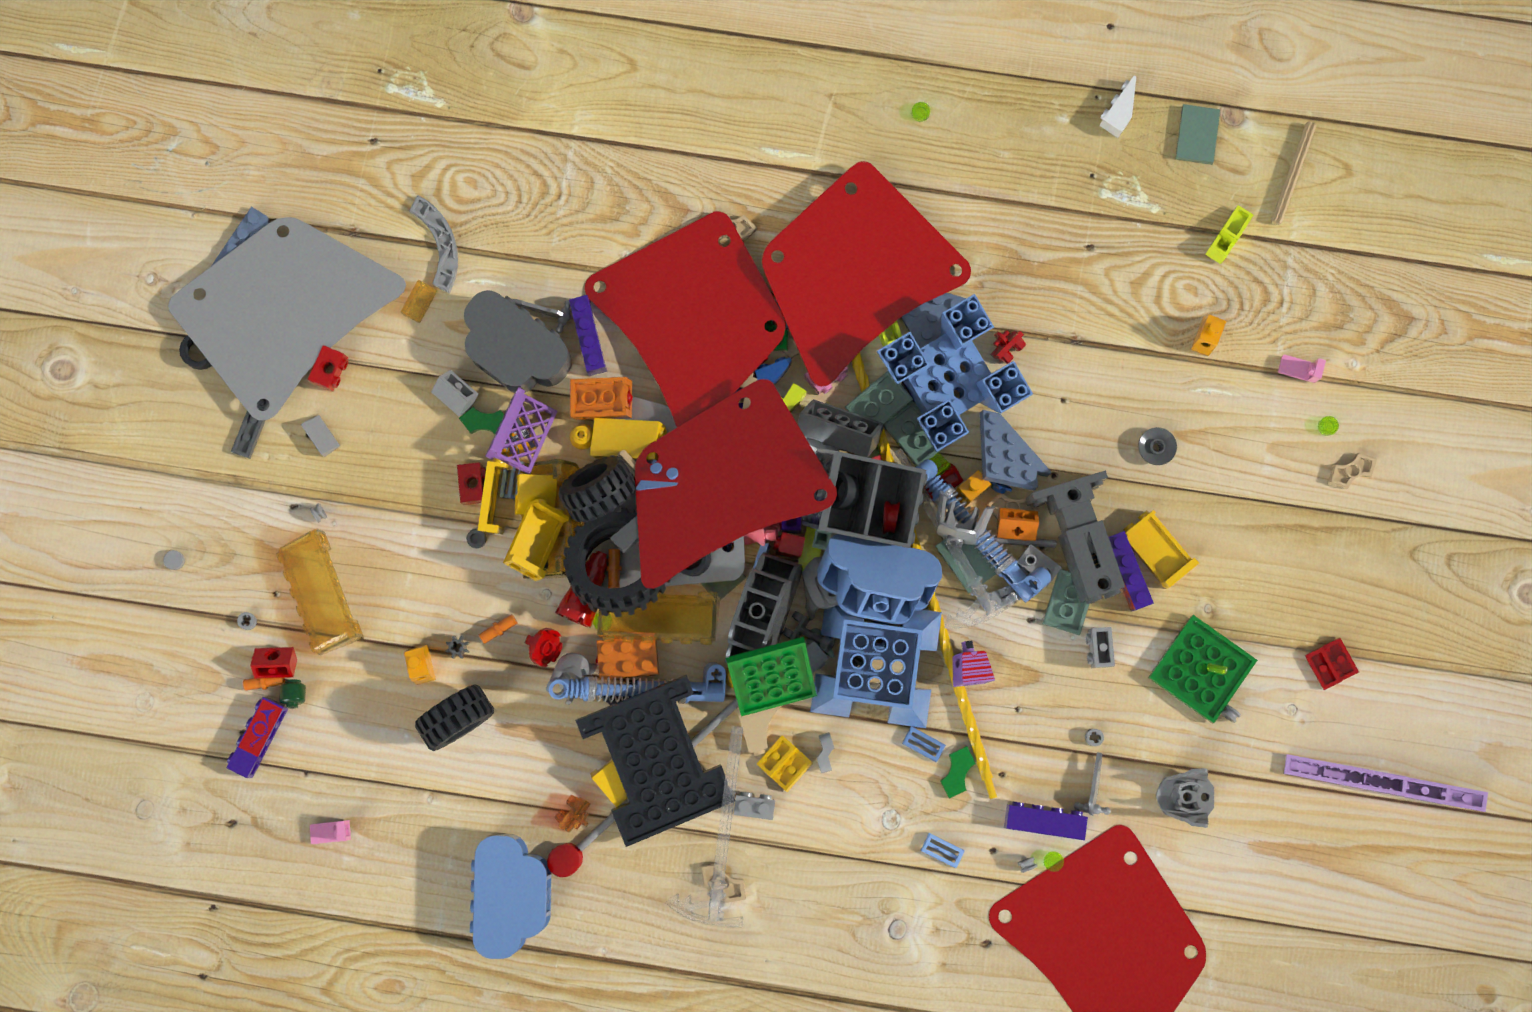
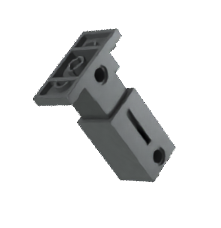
(1082, 537)

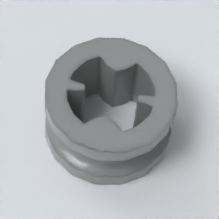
(318, 512)
(240, 621)
(1230, 713)
(1091, 742)
(1027, 864)

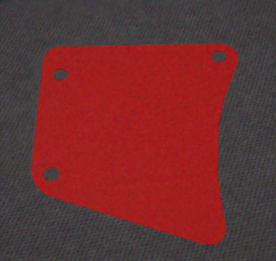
(856, 269)
(693, 313)
(732, 479)
(1105, 929)

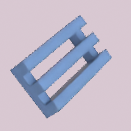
(909, 736)

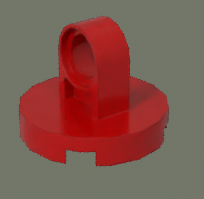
(544, 646)

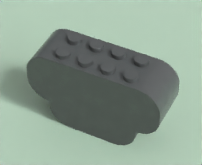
(512, 344)
(763, 605)

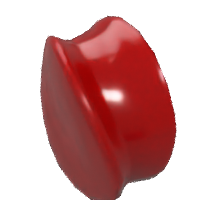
(890, 517)
(564, 860)

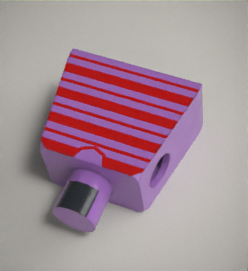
(971, 667)

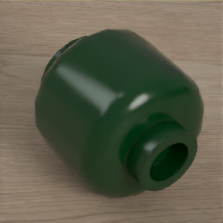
(292, 693)

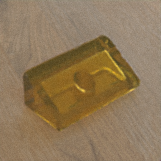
(418, 301)

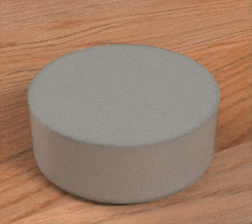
(174, 560)

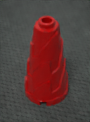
(570, 604)

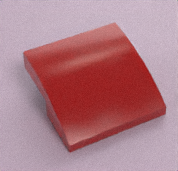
(1331, 663)

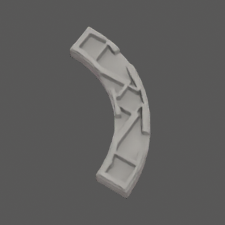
(445, 242)

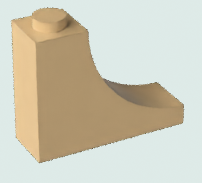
(755, 729)

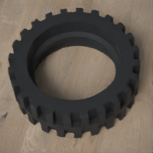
(597, 597)

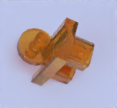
(575, 816)

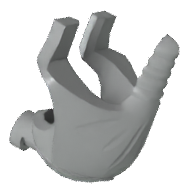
(573, 666)

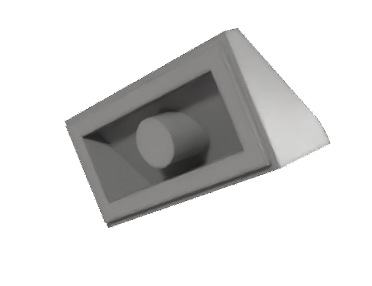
(320, 435)

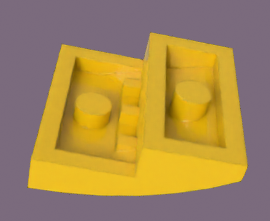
(532, 488)
(784, 763)

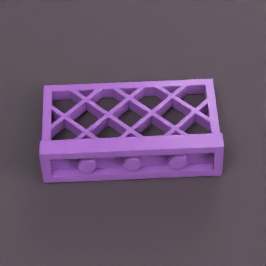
(509, 421)

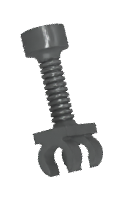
(826, 643)

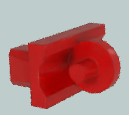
(1005, 342)

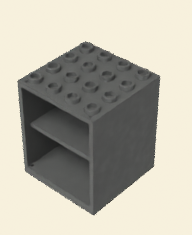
(878, 483)

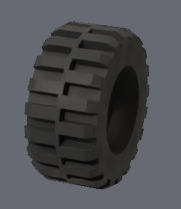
(597, 488)
(454, 717)

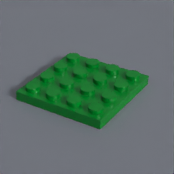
(1185, 672)
(771, 676)

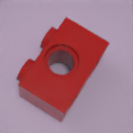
(326, 358)
(466, 473)
(789, 546)
(273, 662)

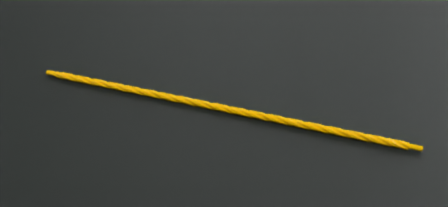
(945, 643)

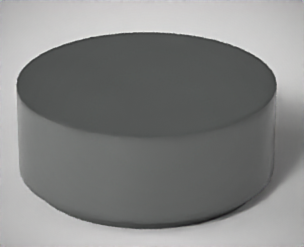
(476, 538)

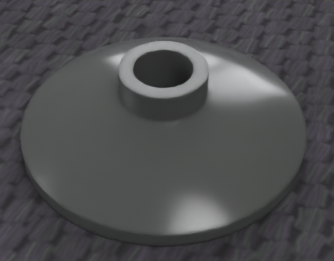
(1165, 441)

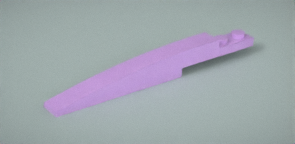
(1386, 783)

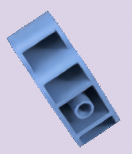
(878, 578)
(509, 896)

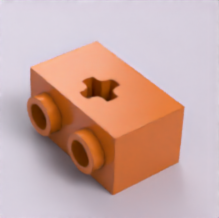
(1017, 524)

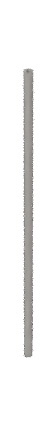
(695, 740)

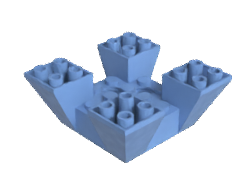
(976, 385)
(897, 689)

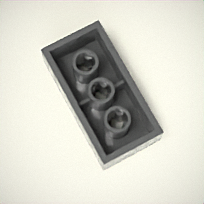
(840, 428)

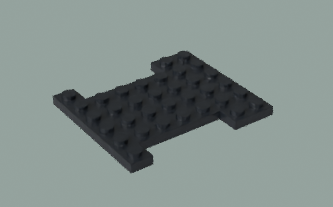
(655, 762)

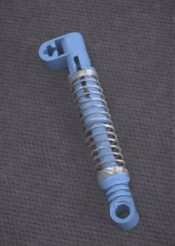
(1004, 563)
(589, 688)

